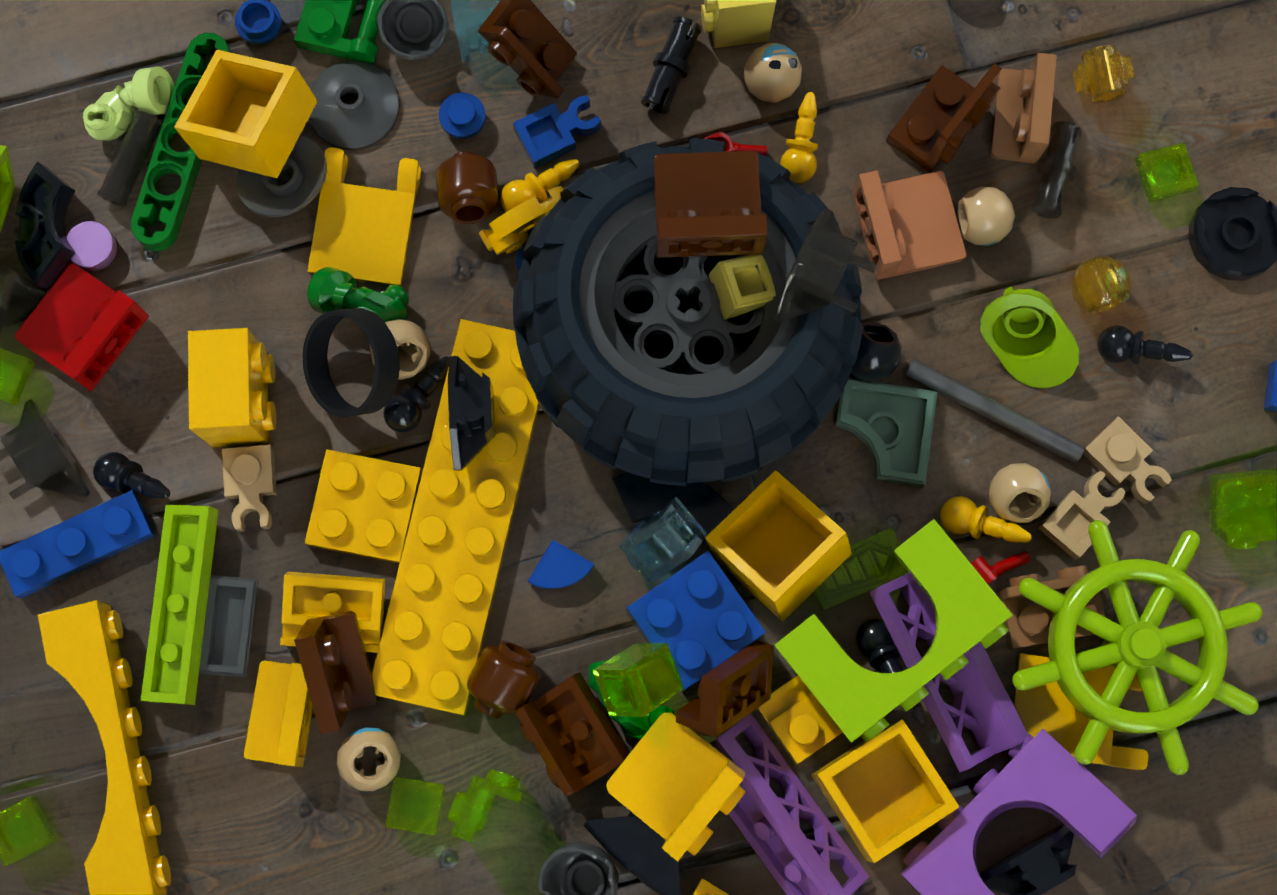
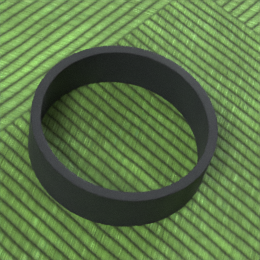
(316, 363)

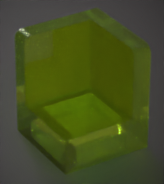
(638, 679)

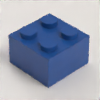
(697, 618)

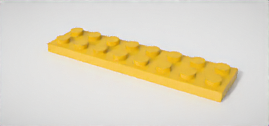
(457, 538)

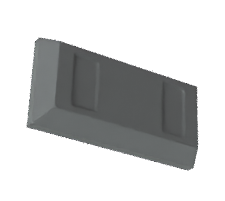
(228, 626)

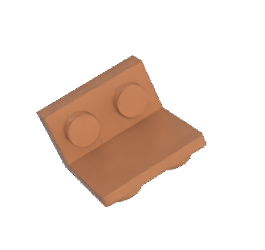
(907, 223)

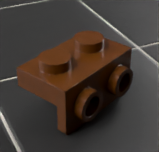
(572, 735)

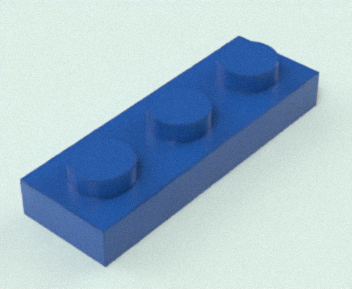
(76, 544)

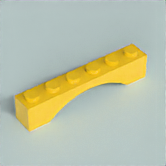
(85, 650)

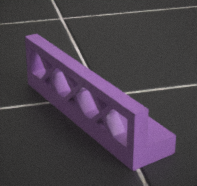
(978, 692)
(773, 822)

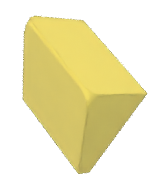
(741, 286)

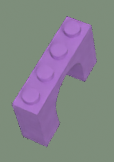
(1038, 778)

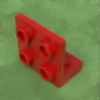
(81, 326)

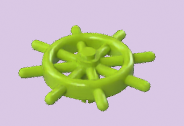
(1138, 647)

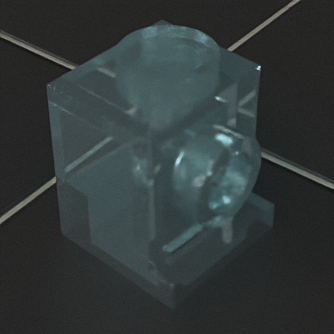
(468, 18)
(663, 541)

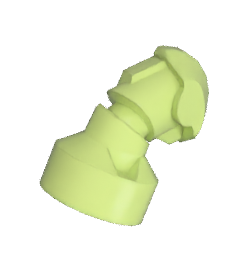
(114, 110)

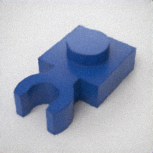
(550, 134)

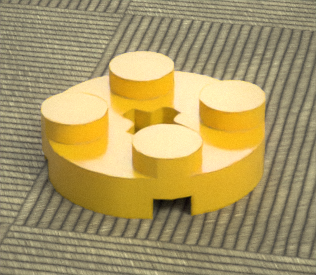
(512, 228)

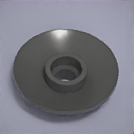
(359, 123)
(292, 190)

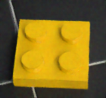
(363, 506)

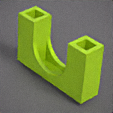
(964, 613)

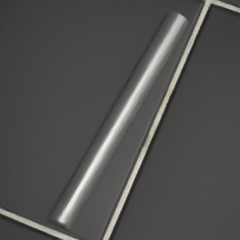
(995, 411)

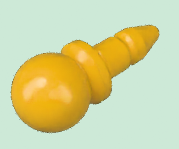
(800, 157)
(522, 190)
(962, 516)

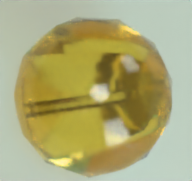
(1100, 284)

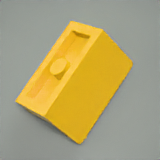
(279, 715)

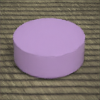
(93, 246)

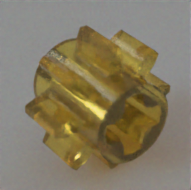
(1103, 74)

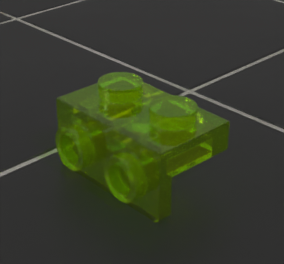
(1244, 507)
(472, 807)

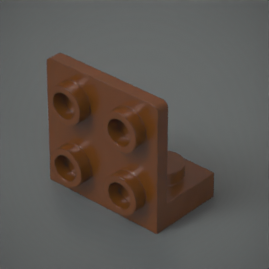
(943, 117)
(708, 204)

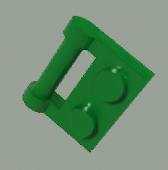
(326, 27)

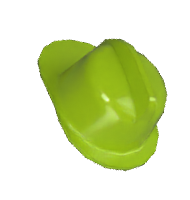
(1030, 338)

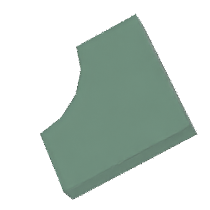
(893, 425)

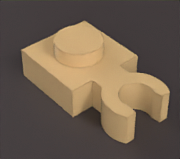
(1121, 456)
(249, 477)
(1072, 516)

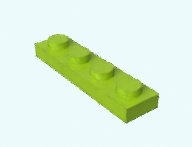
(179, 604)

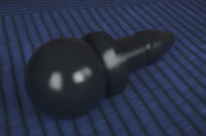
(1119, 344)
(405, 410)
(118, 473)
(878, 644)

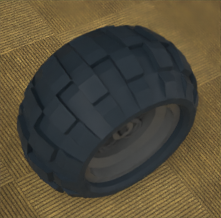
(674, 413)

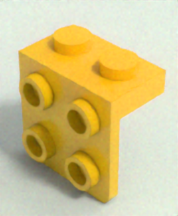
(677, 784)

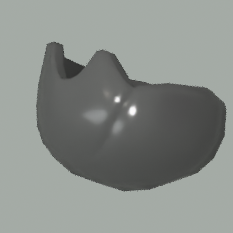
(412, 27)
(578, 870)

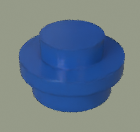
(258, 22)
(462, 115)

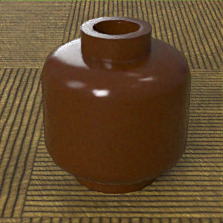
(467, 187)
(503, 679)

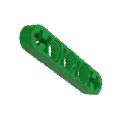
(167, 161)

